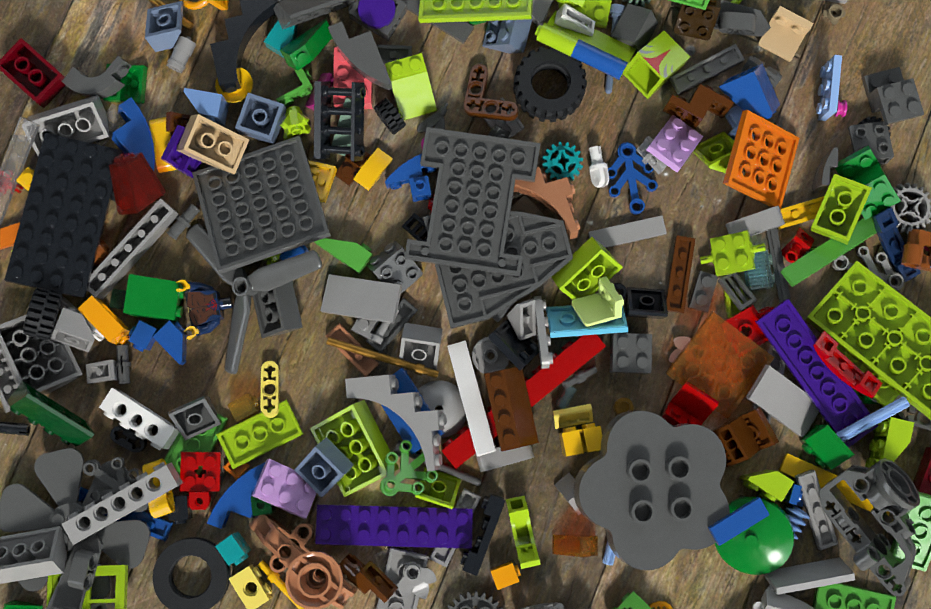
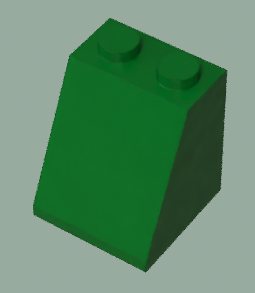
(153, 298)

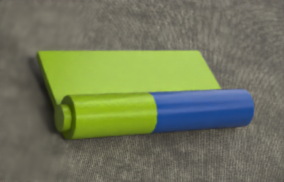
(596, 50)

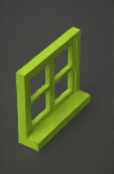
(119, 571)

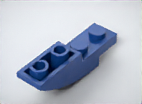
(408, 170)

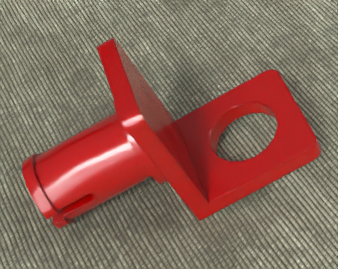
(797, 246)

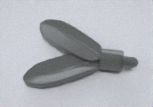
(435, 120)

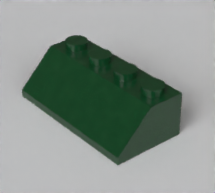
(50, 415)

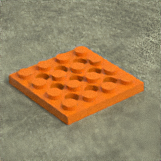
(744, 142)

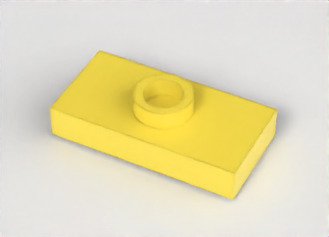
(573, 416)

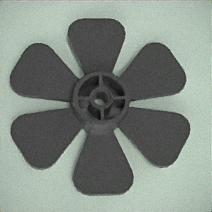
(62, 477)

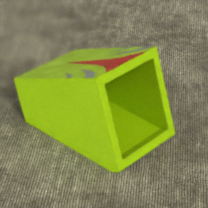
(655, 64)

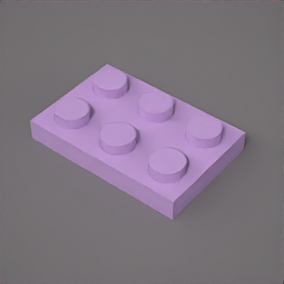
(674, 143)
(284, 489)

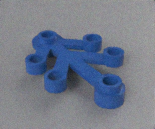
(631, 175)

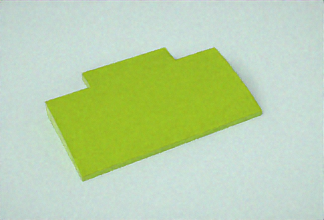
(880, 335)

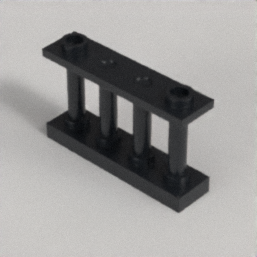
(322, 116)

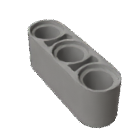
(757, 222)
(499, 459)

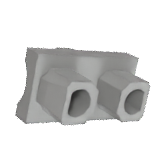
(648, 158)

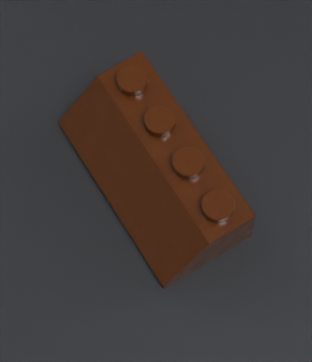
(511, 408)

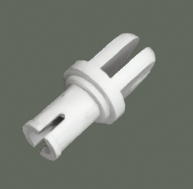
(598, 168)

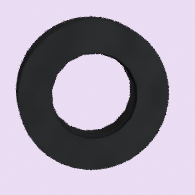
(163, 574)

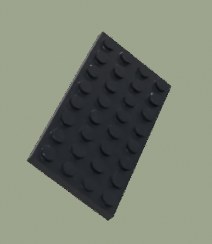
(63, 216)

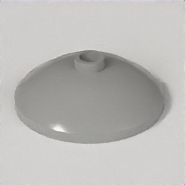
(449, 397)

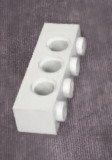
(112, 409)

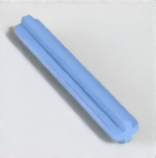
(873, 419)

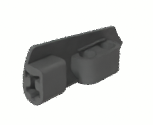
(741, 20)
(77, 575)

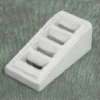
(574, 20)

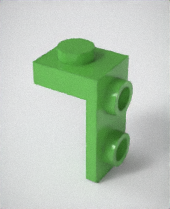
(301, 91)

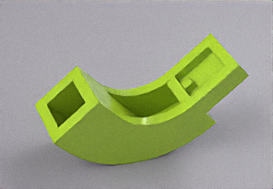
(522, 532)

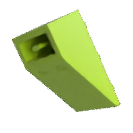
(889, 440)

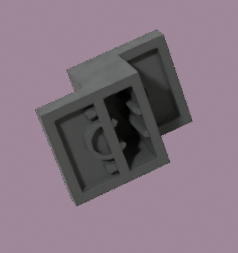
(892, 96)

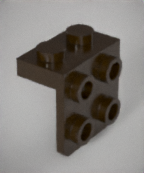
(697, 22)

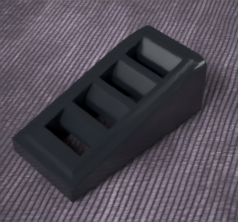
(406, 226)

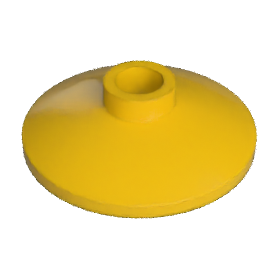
(239, 94)

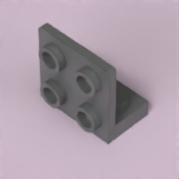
(874, 135)

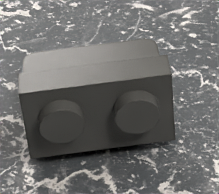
(393, 268)

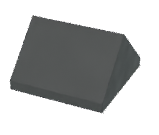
(635, 26)
(195, 417)

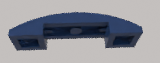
(892, 242)

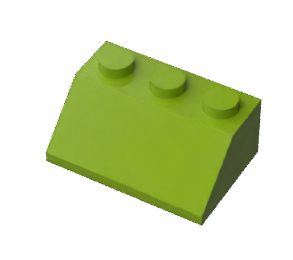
(582, 273)

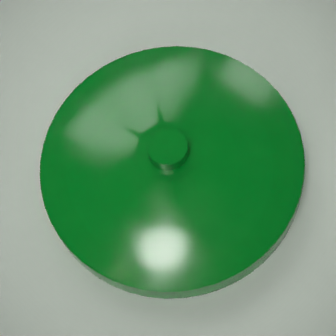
(761, 546)

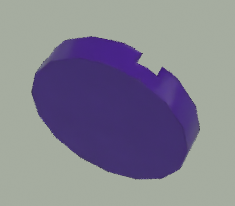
(376, 12)

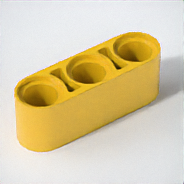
(160, 139)
(165, 503)

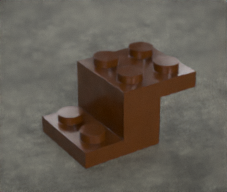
(702, 100)
(745, 436)

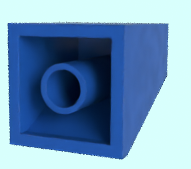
(752, 91)

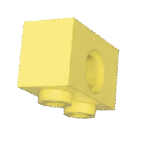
(240, 583)

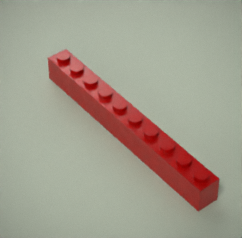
(538, 386)

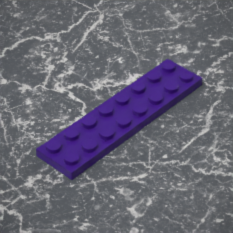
(795, 346)
(394, 526)

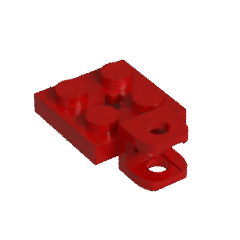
(747, 319)
(200, 486)

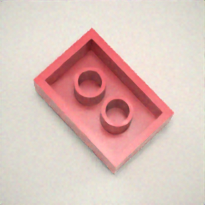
(343, 78)

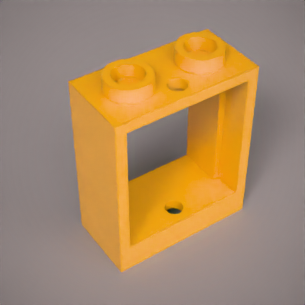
(105, 321)

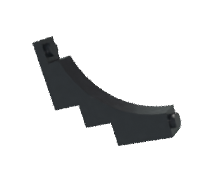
(240, 29)

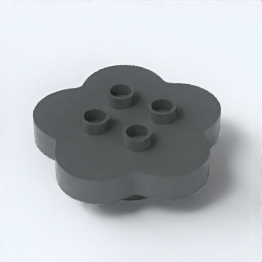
(653, 488)

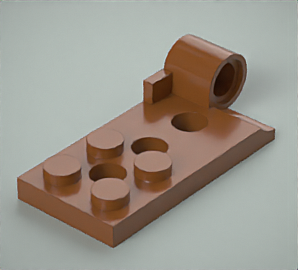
(913, 250)

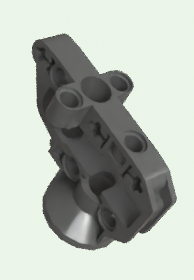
(887, 490)

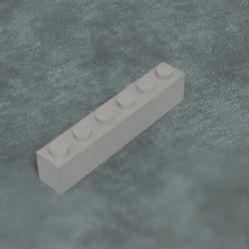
(131, 249)

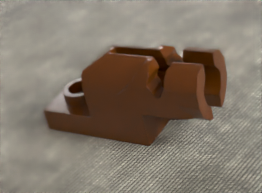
(367, 577)

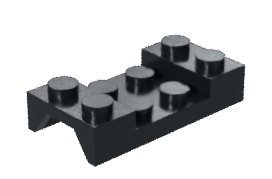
(472, 560)

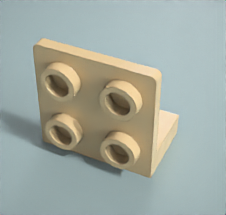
(785, 33)

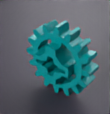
(570, 161)

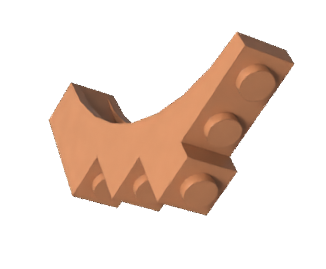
(555, 196)

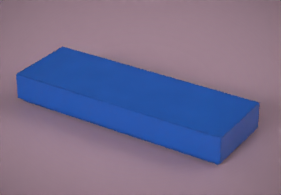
(738, 521)

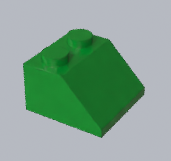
(826, 447)

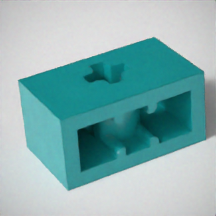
(234, 549)

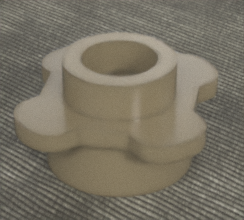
(834, 7)

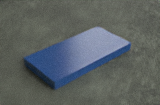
(406, 386)

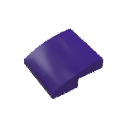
(177, 159)

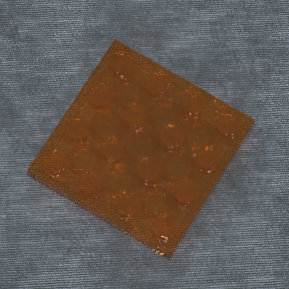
(720, 363)

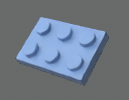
(829, 88)

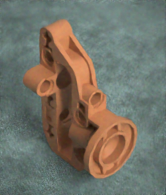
(302, 581)

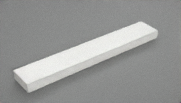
(471, 398)

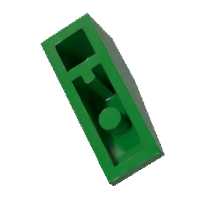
(307, 46)

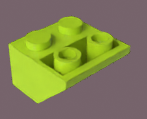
(769, 483)

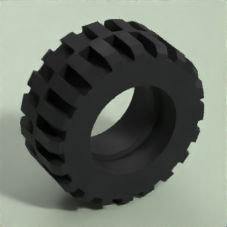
(549, 108)

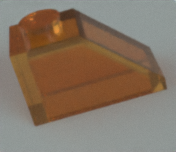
(575, 545)

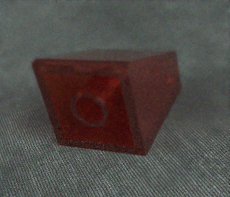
(134, 183)

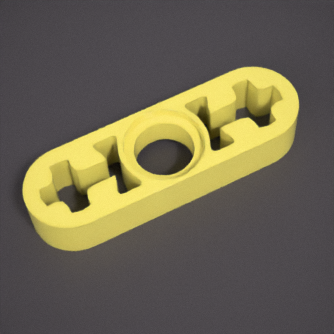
(264, 402)

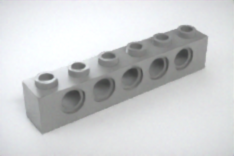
(78, 530)

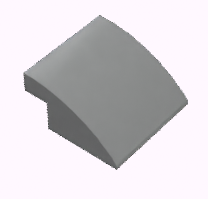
(36, 361)

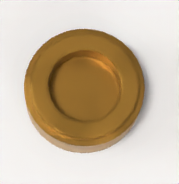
(622, 405)

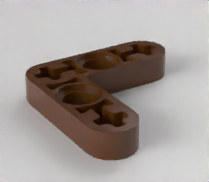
(478, 99)

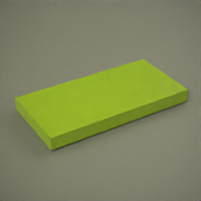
(259, 435)

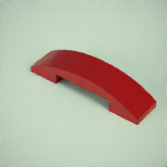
(843, 368)

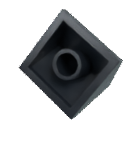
(646, 303)

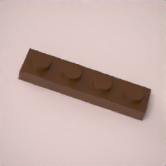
(680, 274)

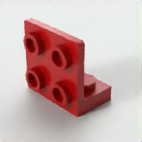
(689, 406)

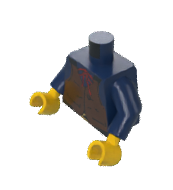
(204, 307)

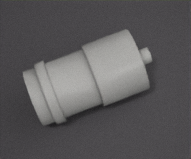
(182, 51)

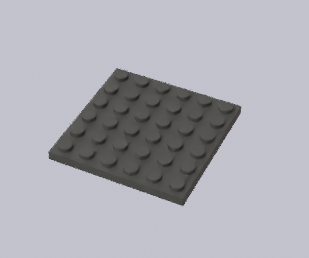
(261, 207)

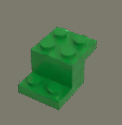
(866, 169)

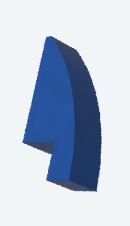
(135, 134)
(236, 498)

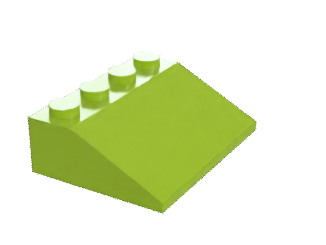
(361, 441)

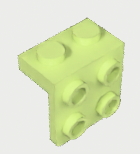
(599, 307)

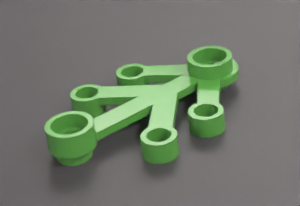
(406, 471)

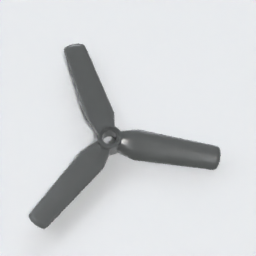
(262, 279)

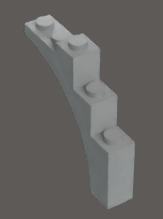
(408, 406)

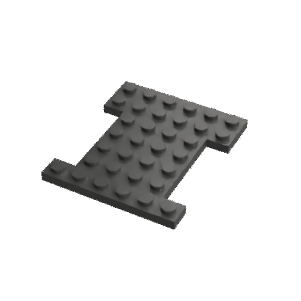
(473, 199)

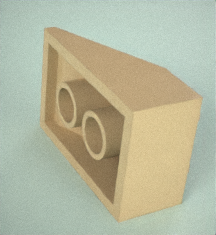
(212, 144)

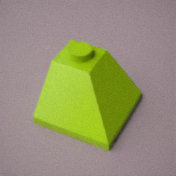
(715, 151)

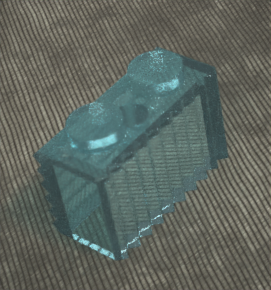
(761, 277)

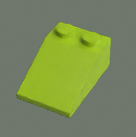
(411, 86)
(841, 209)

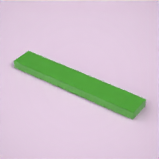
(827, 253)

